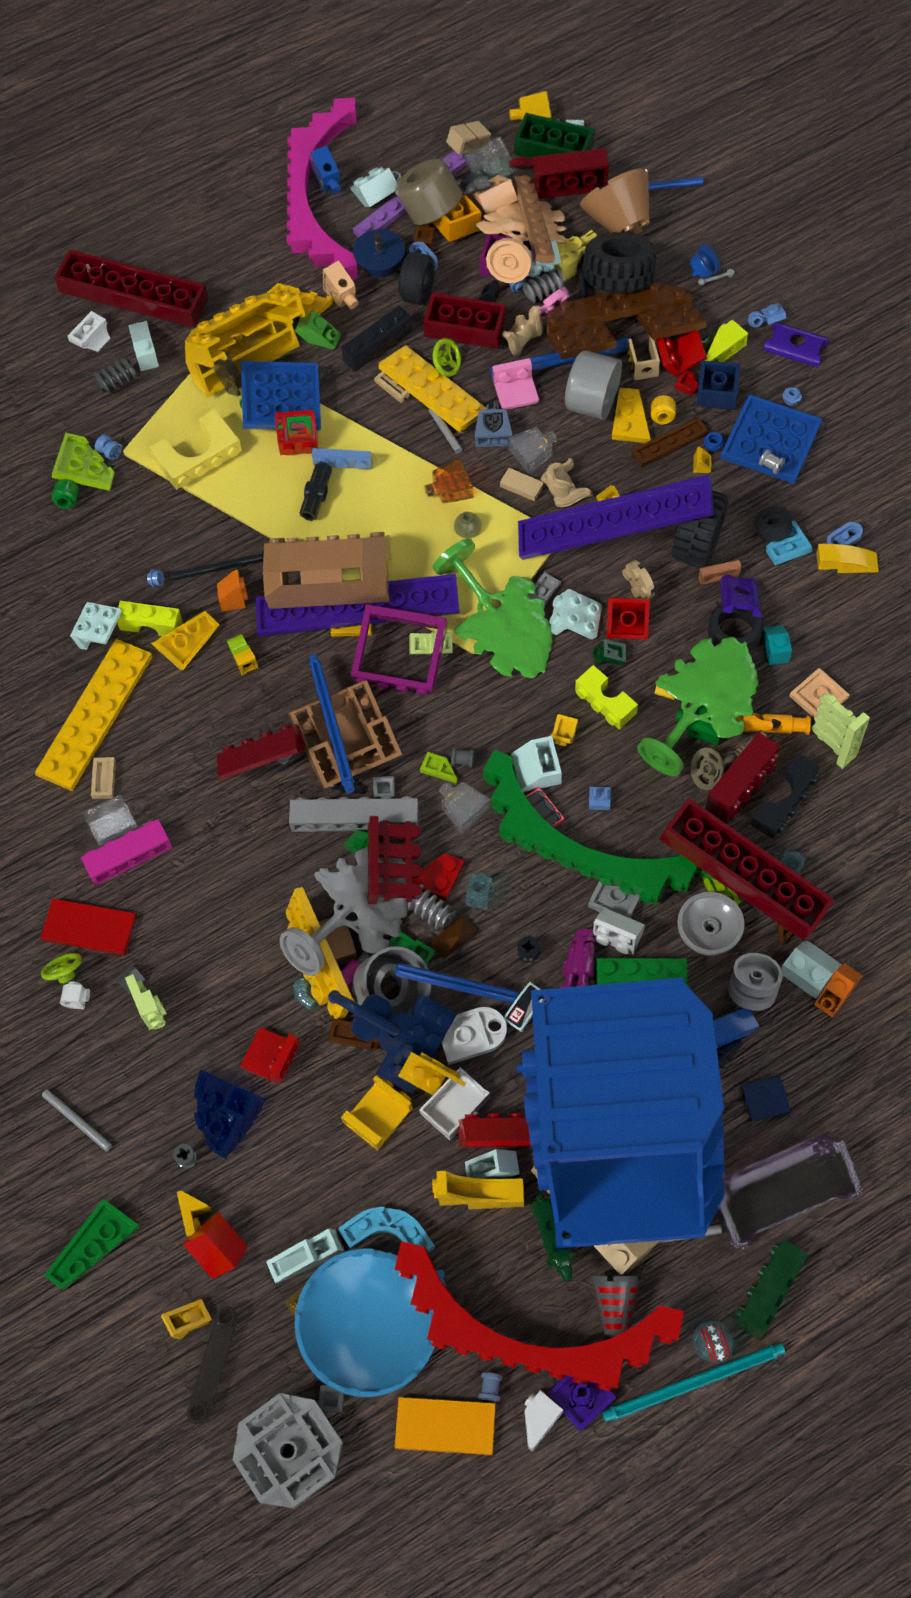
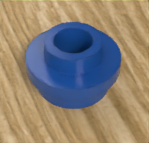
(713, 437)

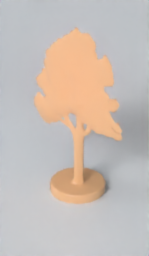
(509, 257)

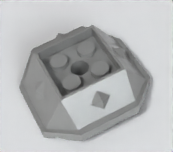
(268, 1431)

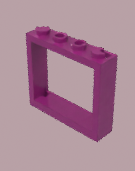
(408, 618)

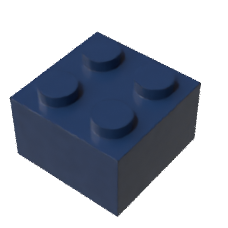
(718, 385)

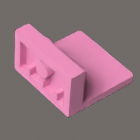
(515, 384)

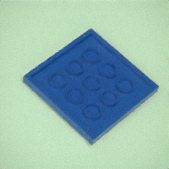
(276, 389)
(771, 427)

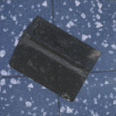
(228, 375)

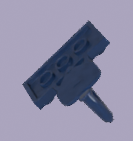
(409, 1032)

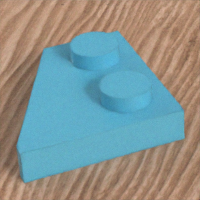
(789, 547)

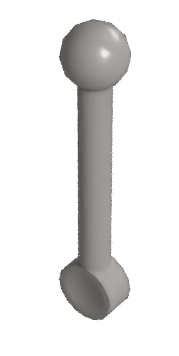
(730, 273)

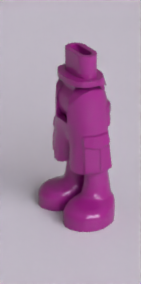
(580, 959)

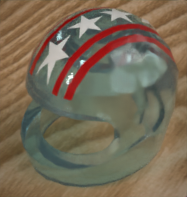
(713, 1342)

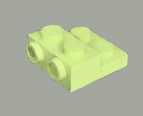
(149, 1006)

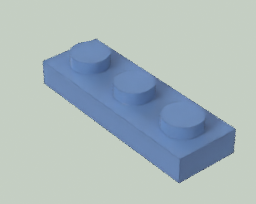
(343, 458)

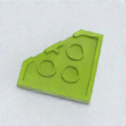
(82, 464)

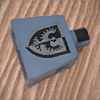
(492, 427)

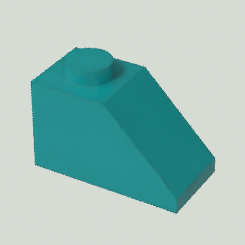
(777, 644)

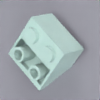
(375, 186)
(537, 764)

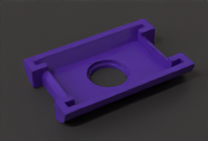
(804, 353)
(732, 599)

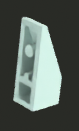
(143, 346)

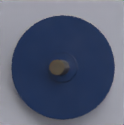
(379, 251)

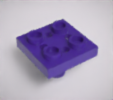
(581, 1395)

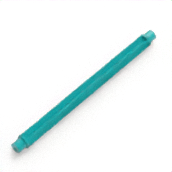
(694, 1382)

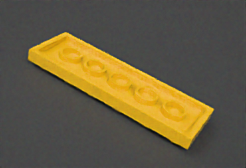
(432, 388)

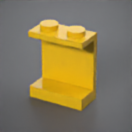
(378, 1113)

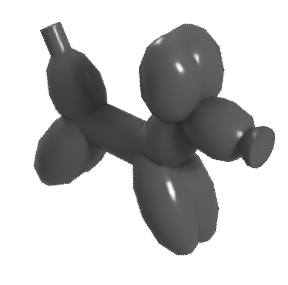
(476, 181)

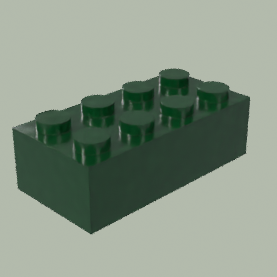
(549, 136)

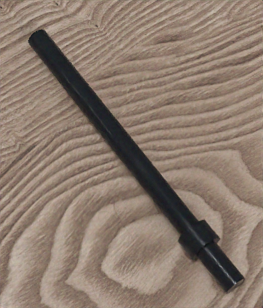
(216, 566)

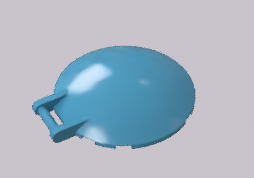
(360, 1325)

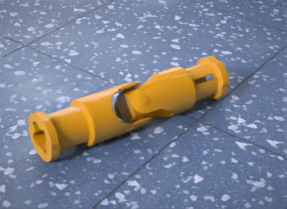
(787, 723)

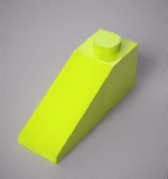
(727, 342)

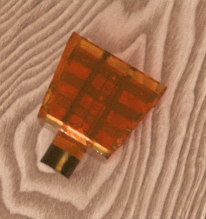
(450, 483)

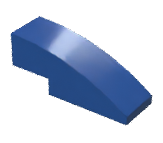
(734, 1026)

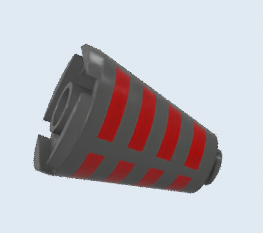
(616, 1300)

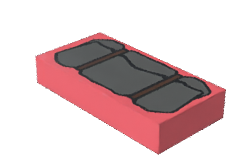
(545, 807)

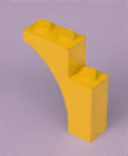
(477, 1192)

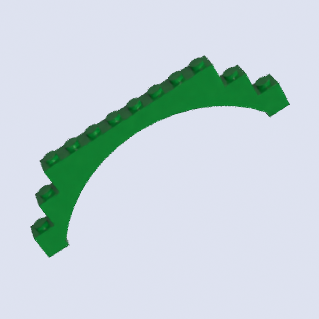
(530, 831)

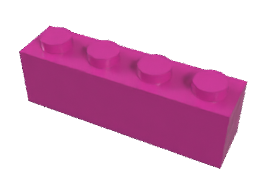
(126, 852)

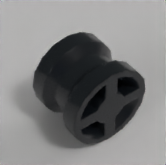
(528, 955)

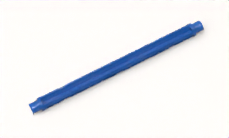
(331, 723)

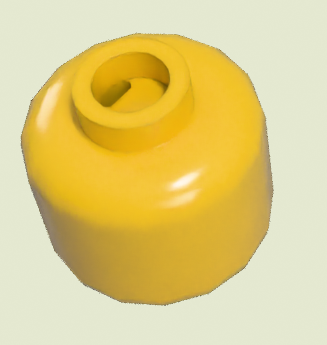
(663, 409)

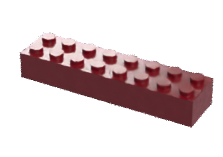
(131, 288)
(746, 869)

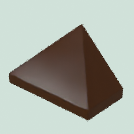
(454, 937)

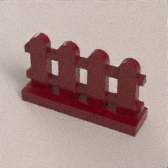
(392, 870)

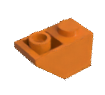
(232, 592)
(838, 989)

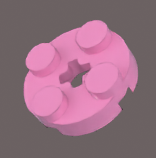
(552, 301)

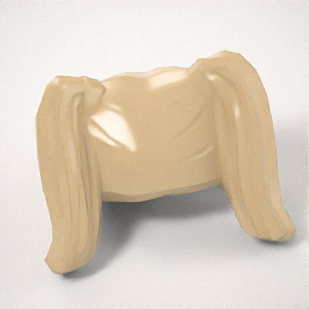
(524, 330)
(561, 485)

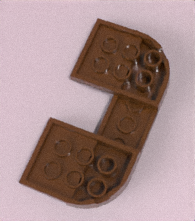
(659, 308)

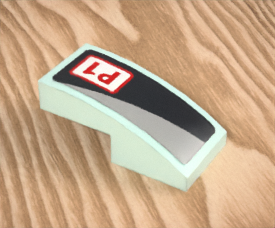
(521, 1009)

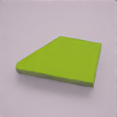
(438, 767)

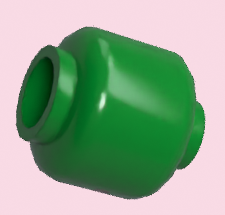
(65, 493)

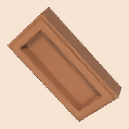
(715, 572)

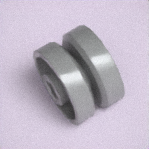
(755, 981)

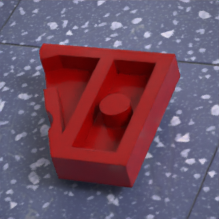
(440, 876)

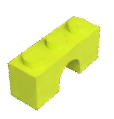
(157, 617)
(616, 710)

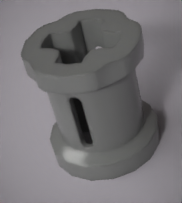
(462, 757)
(178, 1156)

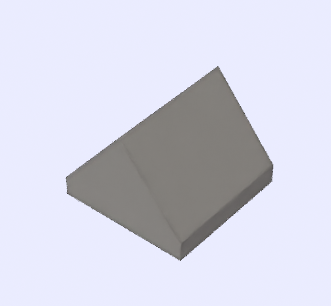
(384, 786)

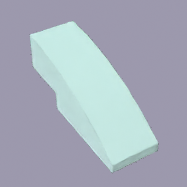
(305, 1255)

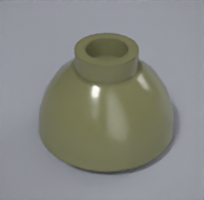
(467, 525)

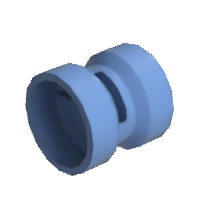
(110, 448)

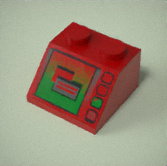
(296, 432)

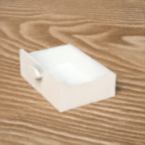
(453, 1102)

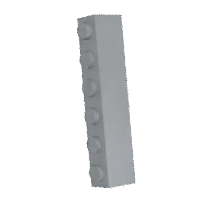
(350, 814)

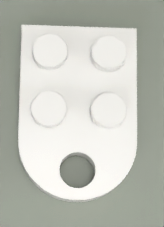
(471, 1036)

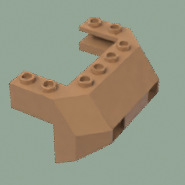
(321, 570)

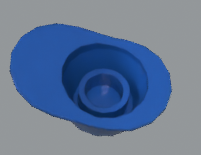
(704, 262)

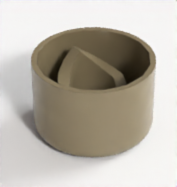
(428, 191)

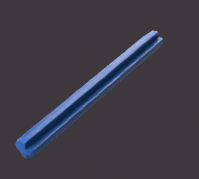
(455, 983)

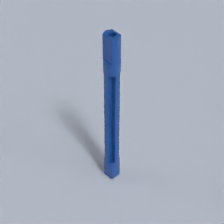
(553, 359)

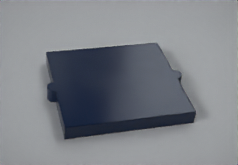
(766, 1099)

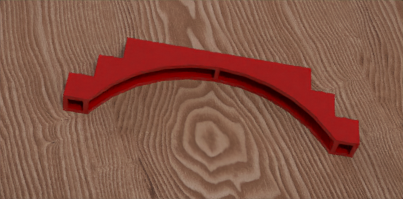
(593, 1363)

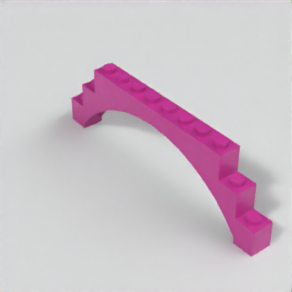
(305, 232)

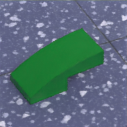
(416, 946)

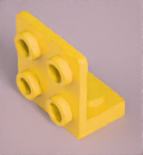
(427, 1073)

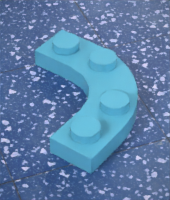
(384, 1220)

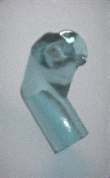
(300, 993)

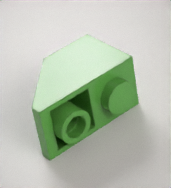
(317, 330)

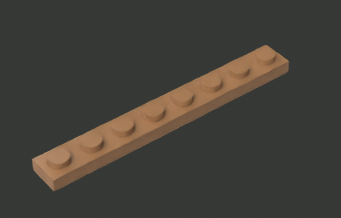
(534, 219)

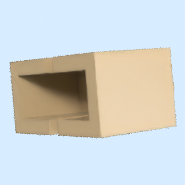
(467, 137)

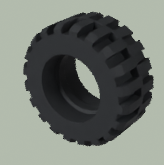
(620, 262)
(698, 537)

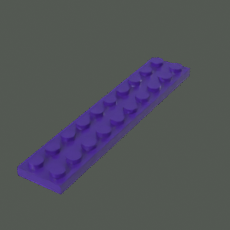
(616, 517)
(419, 595)

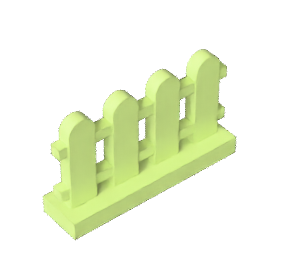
(839, 729)

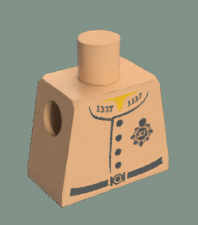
(339, 285)

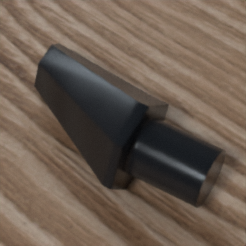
(338, 786)
(728, 1052)

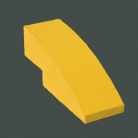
(846, 558)

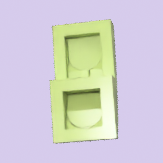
(424, 643)

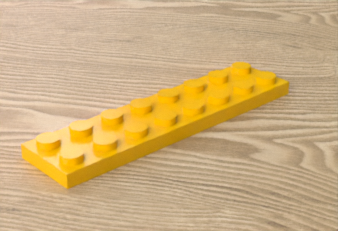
(93, 715)

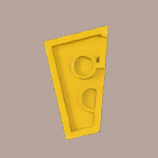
(630, 418)
(186, 640)

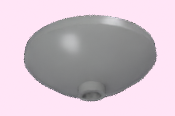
(714, 911)

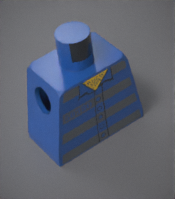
(325, 170)

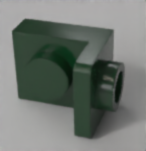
(609, 652)

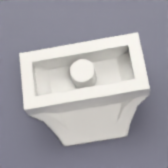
(90, 332)

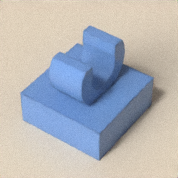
(599, 798)

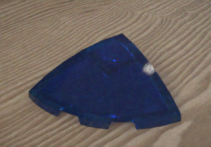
(224, 1112)

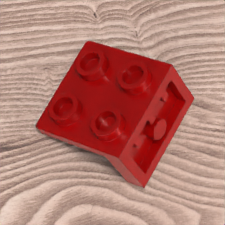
(681, 353)
(270, 1055)

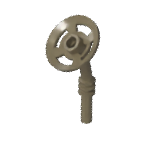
(710, 767)

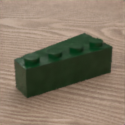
(771, 1289)

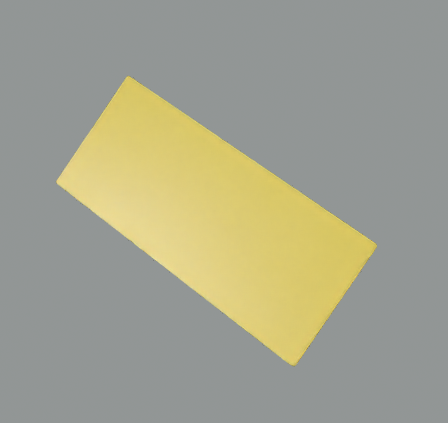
(390, 498)

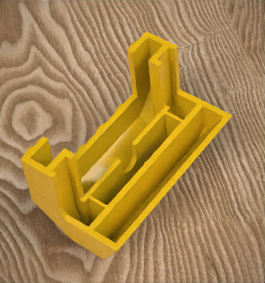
(267, 332)

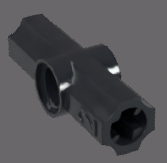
(315, 491)

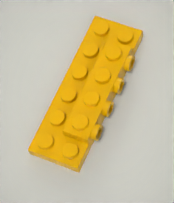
(330, 978)

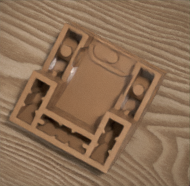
(362, 728)

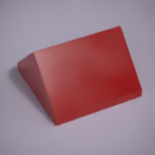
(628, 618)
(216, 1246)

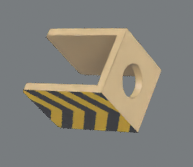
(636, 367)

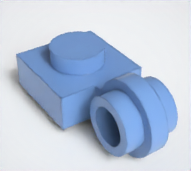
(771, 314)

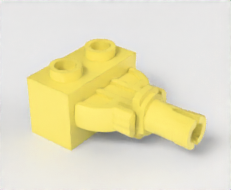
(571, 253)

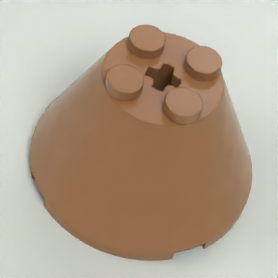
(622, 203)

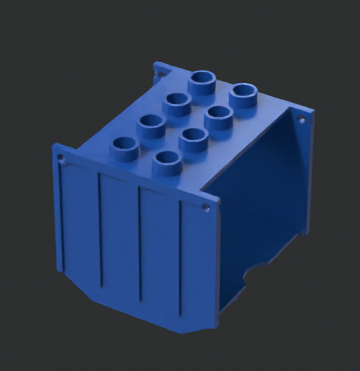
(625, 1111)

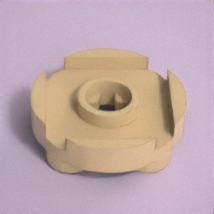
(639, 580)

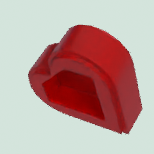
(687, 383)

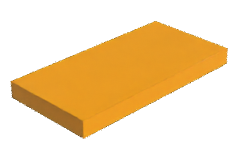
(445, 1426)

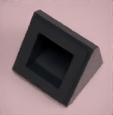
(490, 292)

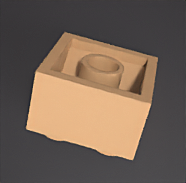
(497, 194)

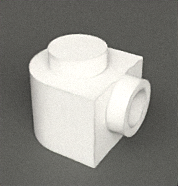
(74, 995)

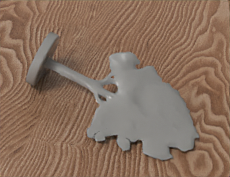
(351, 890)

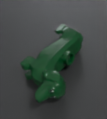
(557, 1257)

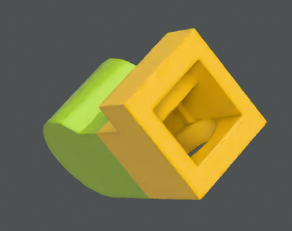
(242, 654)

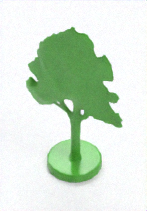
(514, 630)
(721, 681)

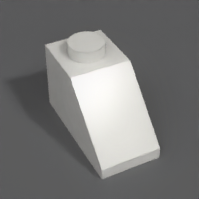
(540, 1417)

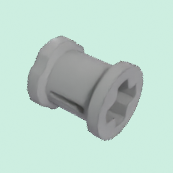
(771, 461)

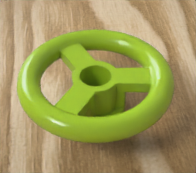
(444, 357)
(62, 970)

